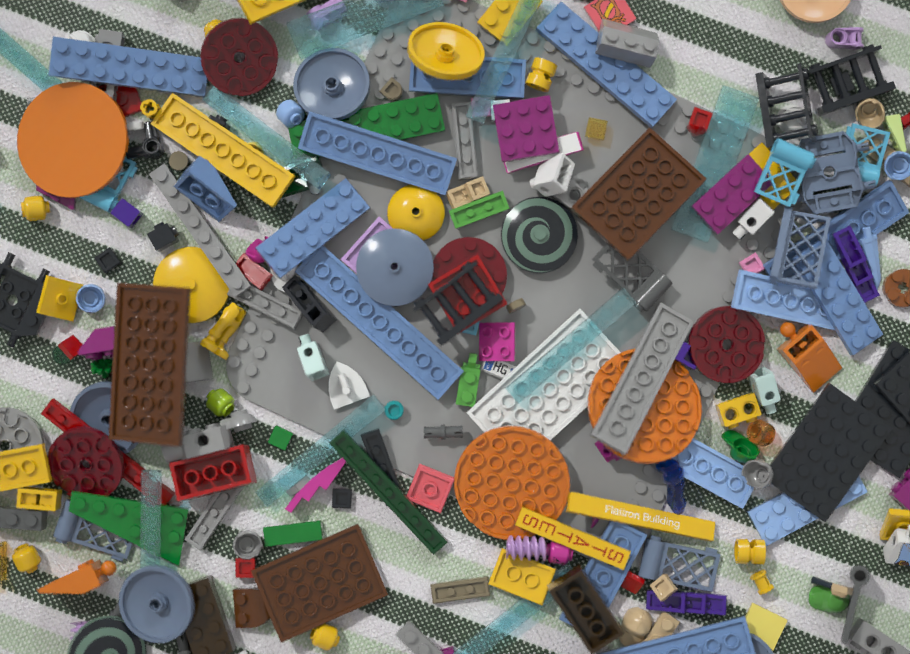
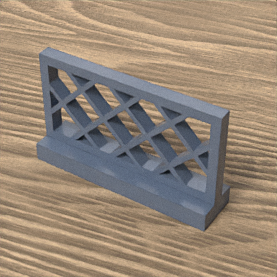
(783, 243)

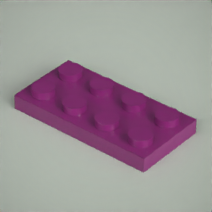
(730, 195)

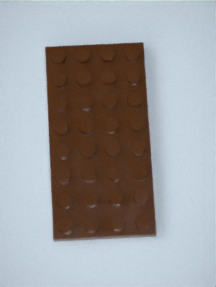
(149, 364)

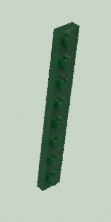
(388, 491)

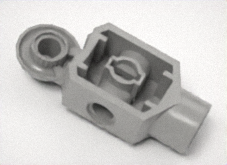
(218, 435)

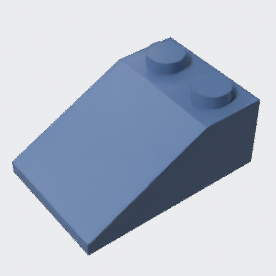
(206, 189)

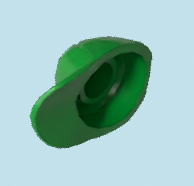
(740, 447)

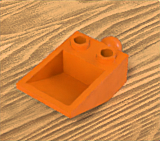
(809, 358)
(87, 577)

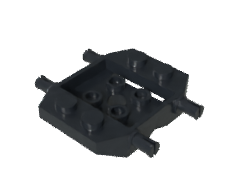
(22, 317)

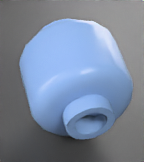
(290, 113)

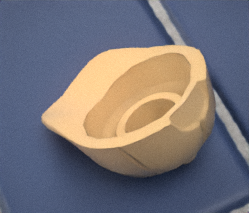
(635, 626)

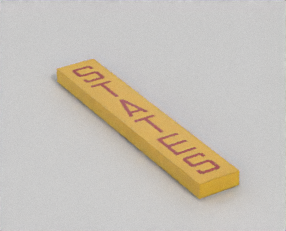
(573, 538)

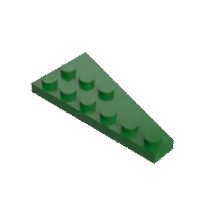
(124, 520)

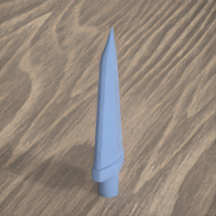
(870, 249)

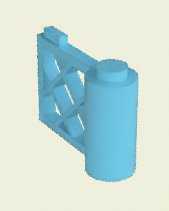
(791, 157)
(867, 170)
(107, 197)

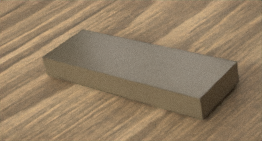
(460, 589)

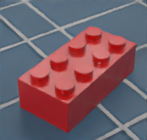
(213, 473)

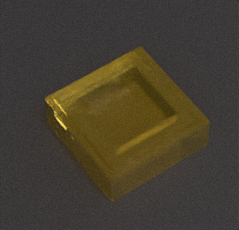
(596, 128)

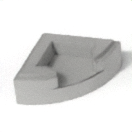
(298, 486)

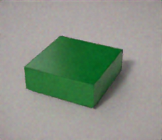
(280, 437)

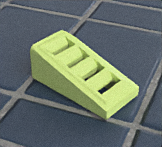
(894, 125)

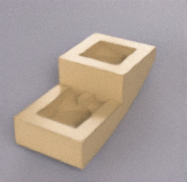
(467, 193)

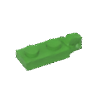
(468, 382)

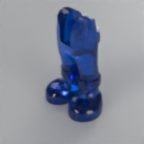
(673, 477)

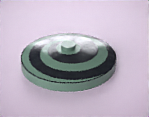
(539, 235)
(106, 636)

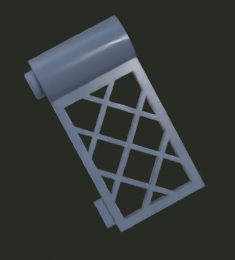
(70, 525)
(654, 562)

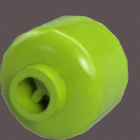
(220, 402)

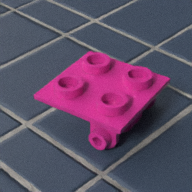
(497, 341)

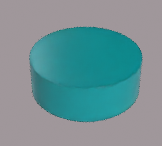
(394, 410)

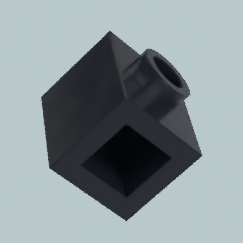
(163, 236)

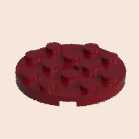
(219, 51)
(465, 248)
(707, 344)
(95, 447)

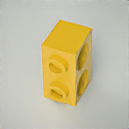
(737, 405)
(39, 498)

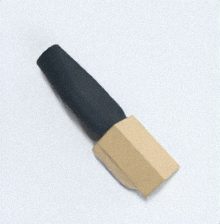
(836, 589)

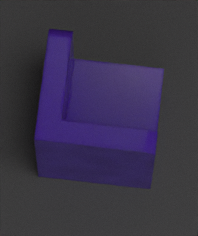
(127, 213)
(684, 356)

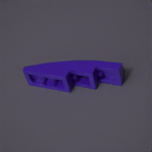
(855, 263)
(688, 602)

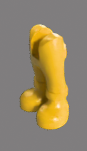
(223, 330)

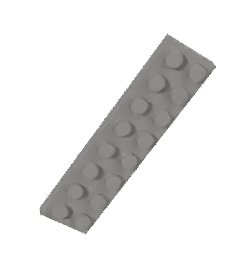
(642, 379)

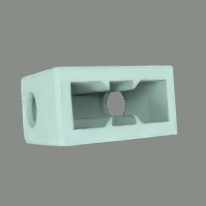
(313, 365)
(765, 389)

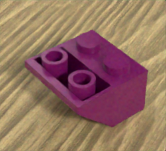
(98, 344)

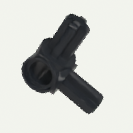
(150, 141)

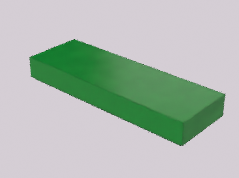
(292, 533)

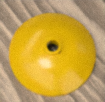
(430, 211)

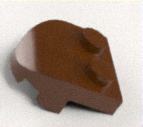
(249, 608)

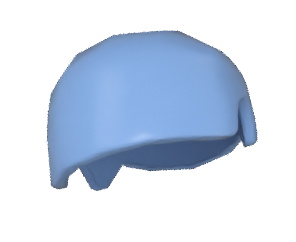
(897, 165)
(90, 298)

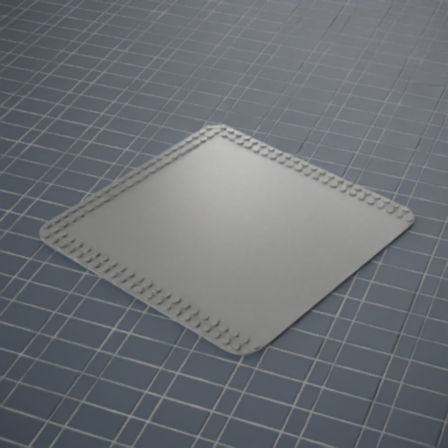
(265, 355)

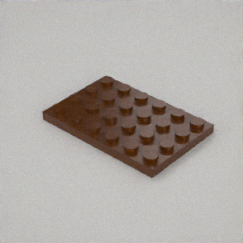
(638, 194)
(319, 582)

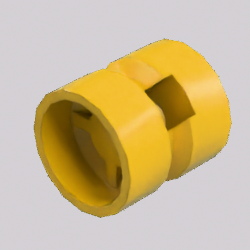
(541, 73)
(750, 551)

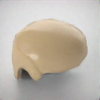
(870, 113)

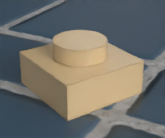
(663, 587)

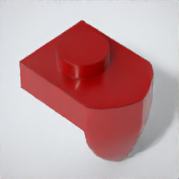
(699, 121)

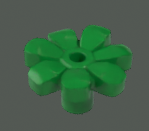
(102, 367)

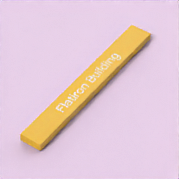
(640, 516)

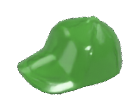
(822, 599)

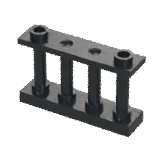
(846, 98)
(767, 102)
(475, 310)

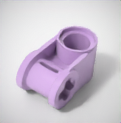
(848, 38)

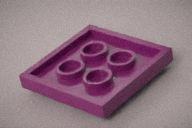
(526, 128)

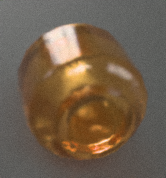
(761, 433)

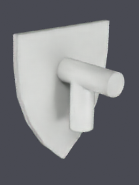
(345, 386)

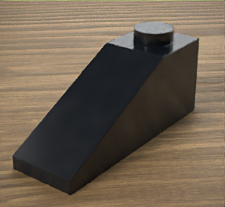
(309, 304)

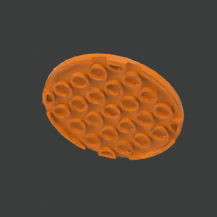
(72, 139)
(670, 419)
(507, 472)

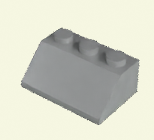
(627, 43)

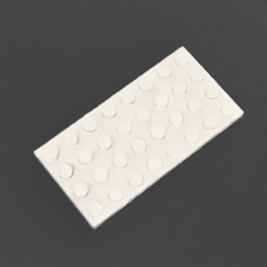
(557, 398)

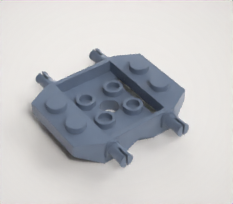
(845, 174)

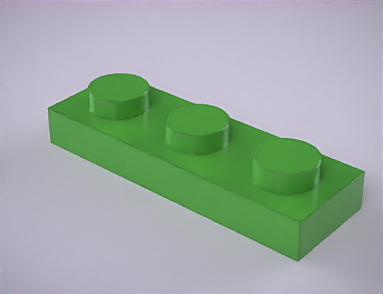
(479, 209)

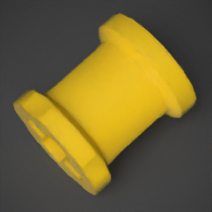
(150, 103)
(762, 582)

